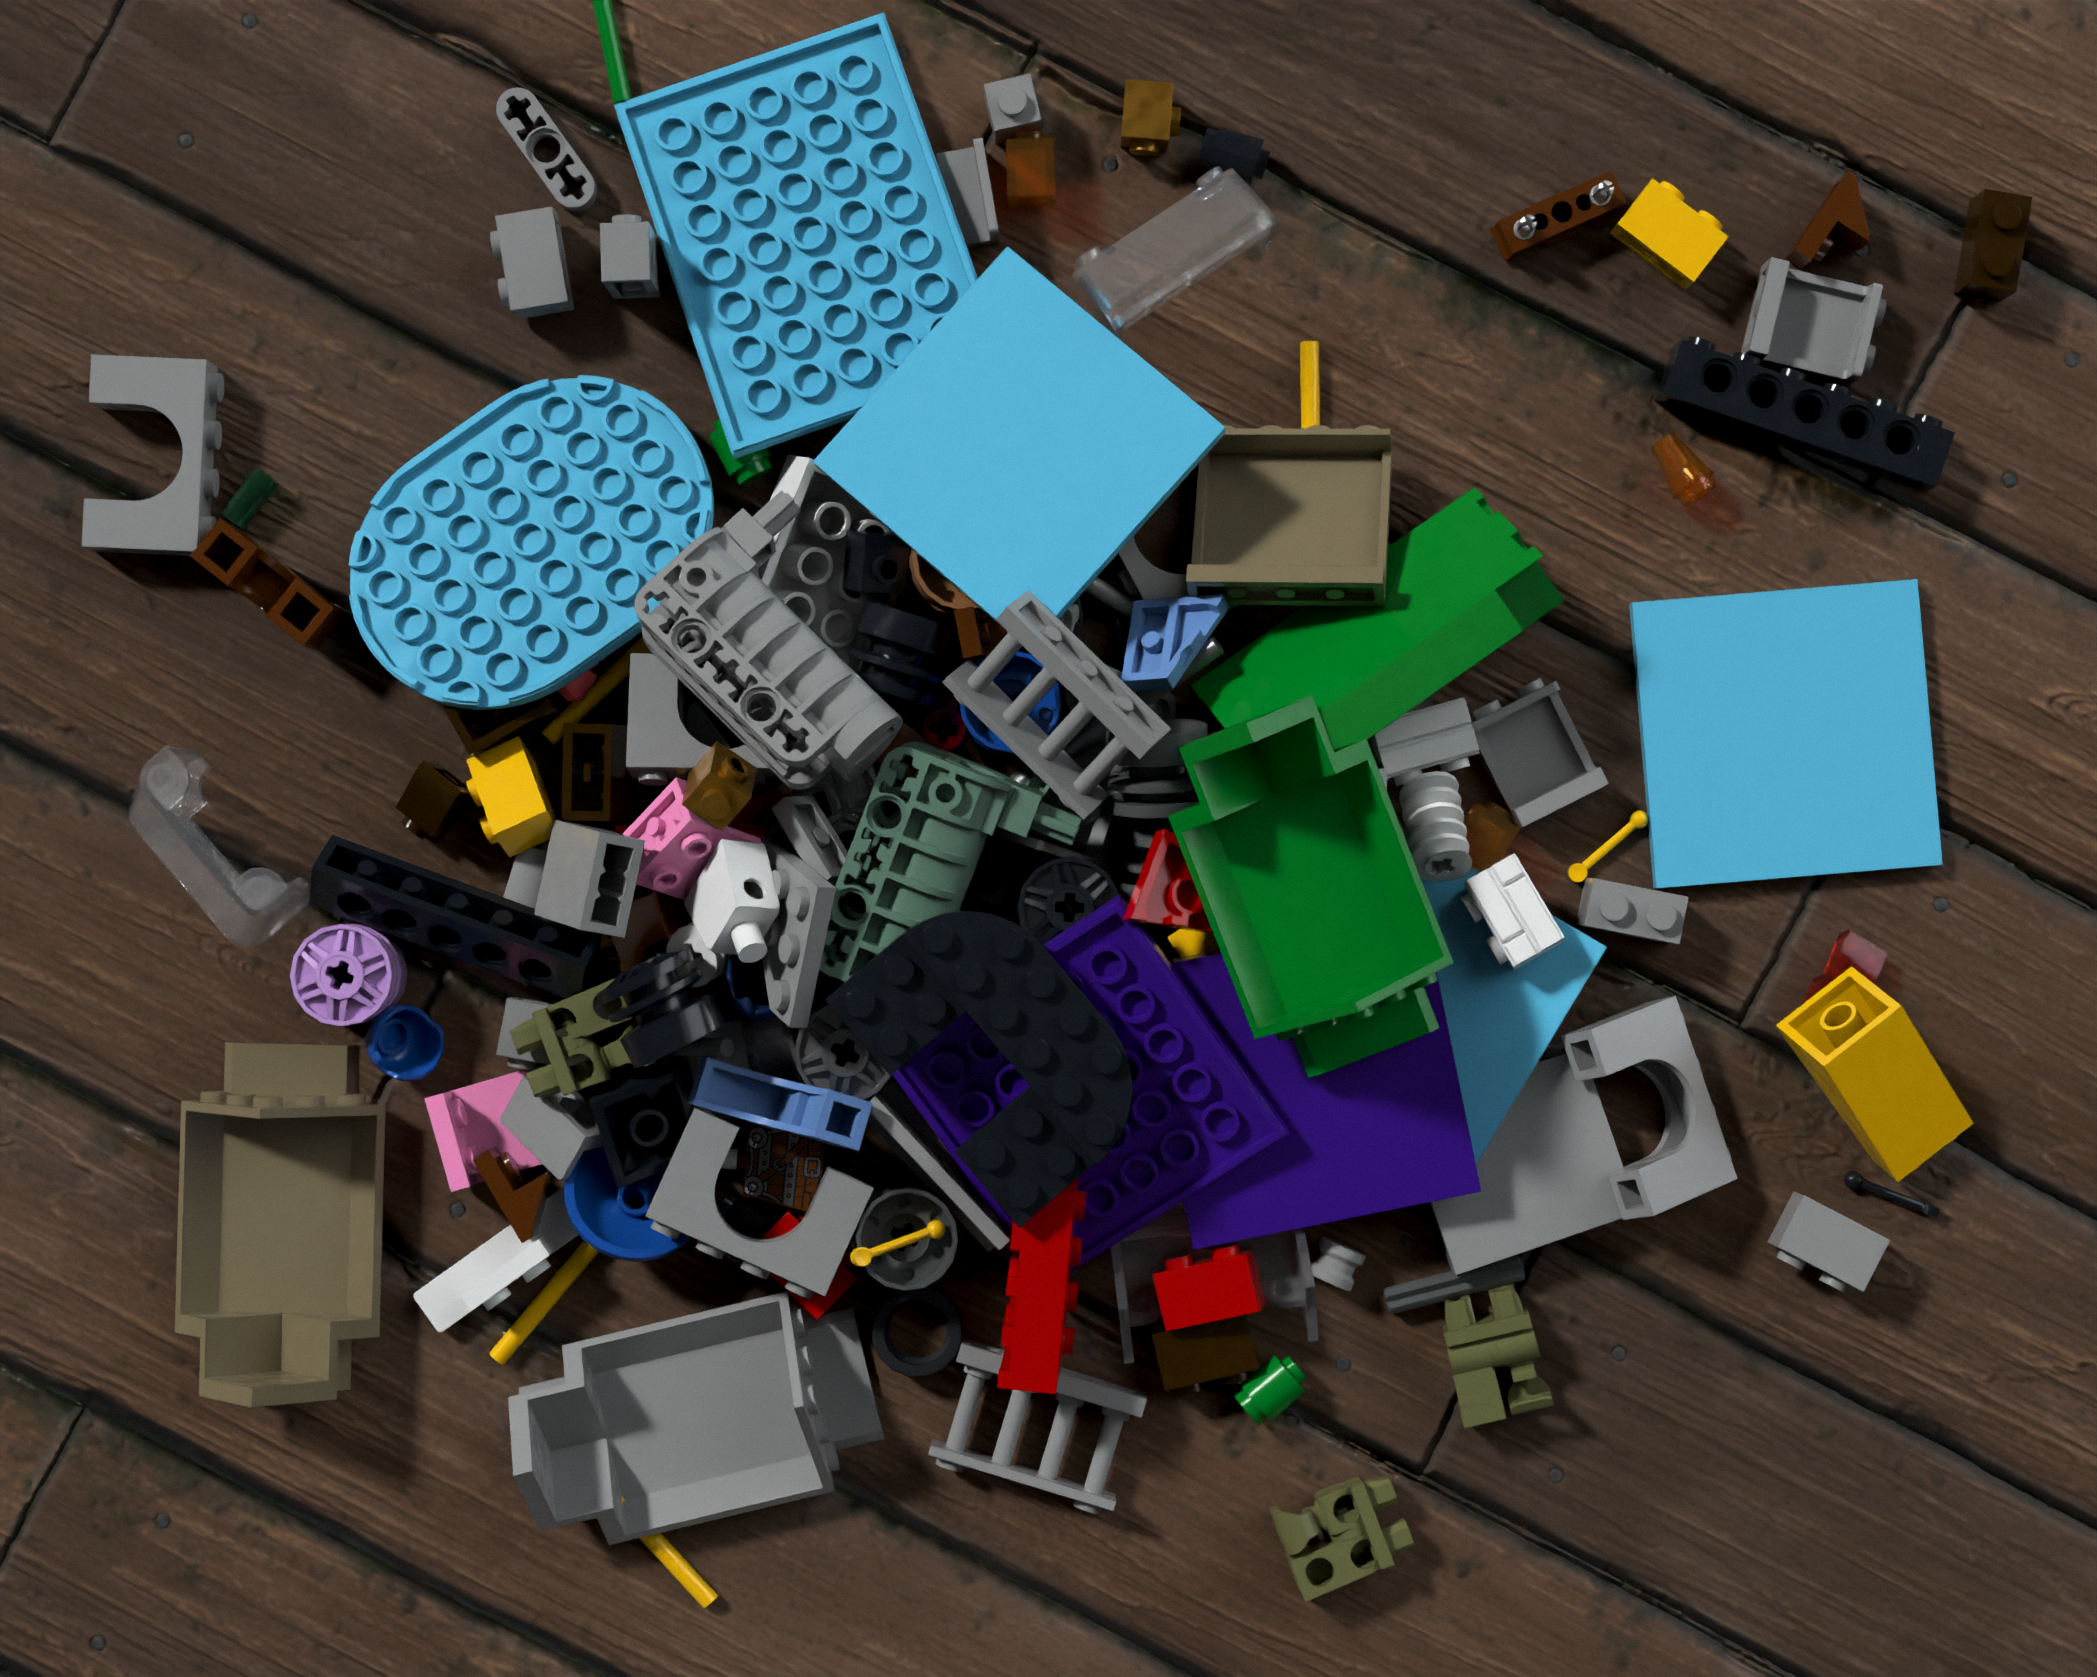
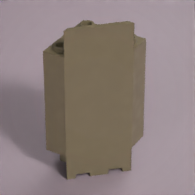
(280, 1223)

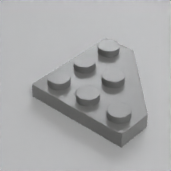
(796, 935)

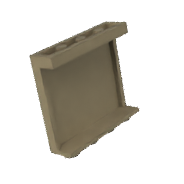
(1293, 517)

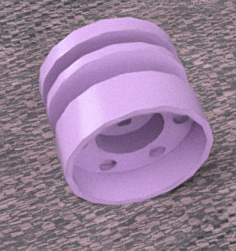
(372, 960)

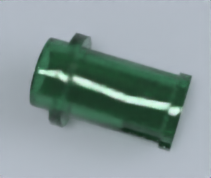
(250, 497)

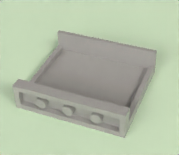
(1538, 1174)

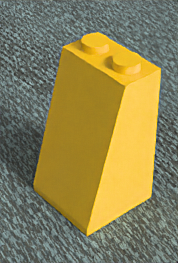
(1876, 1072)

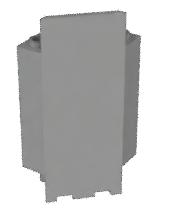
(693, 1419)

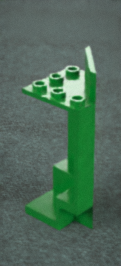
(1450, 601)
(1310, 887)

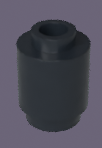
(1234, 150)

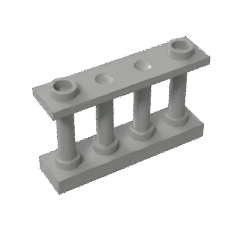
(1085, 676)
(1072, 1390)

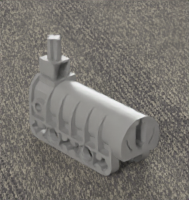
(765, 651)

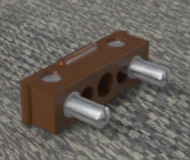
(1519, 233)

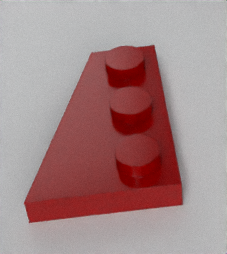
(1166, 889)

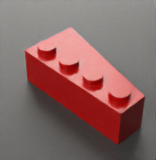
(1041, 1295)

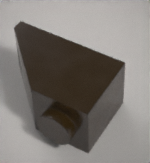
(433, 801)

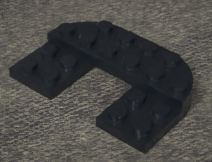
(1032, 1016)

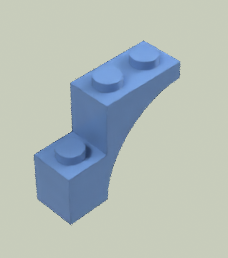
(780, 1104)

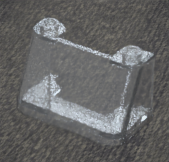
(241, 907)

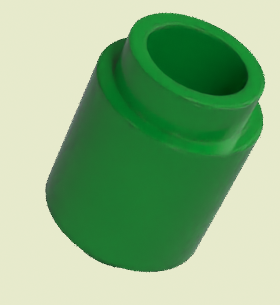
(745, 468)
(1271, 1389)

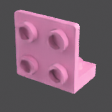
(676, 842)
(469, 1124)

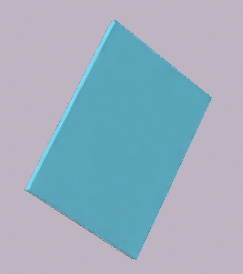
(799, 226)

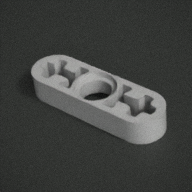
(537, 115)

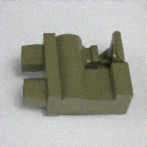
(570, 1043)
(1491, 1342)
(1355, 1540)

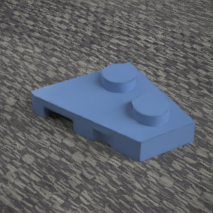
(1167, 638)

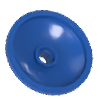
(604, 1217)

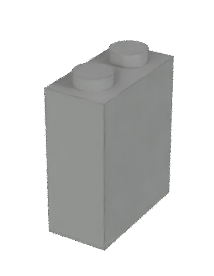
(589, 878)

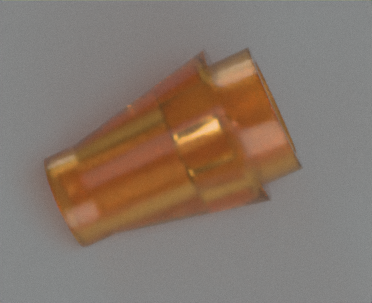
(1683, 470)

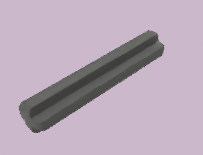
(1451, 1286)

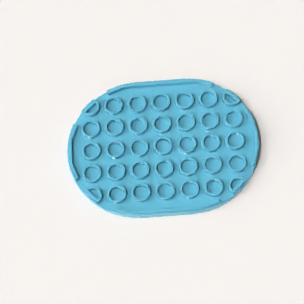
(524, 540)

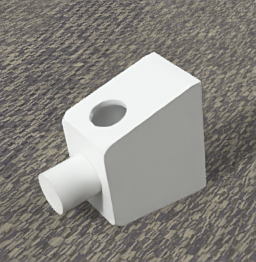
(735, 900)

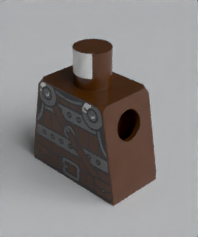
(778, 1166)

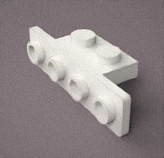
(493, 1266)

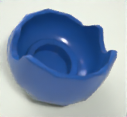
(405, 1042)

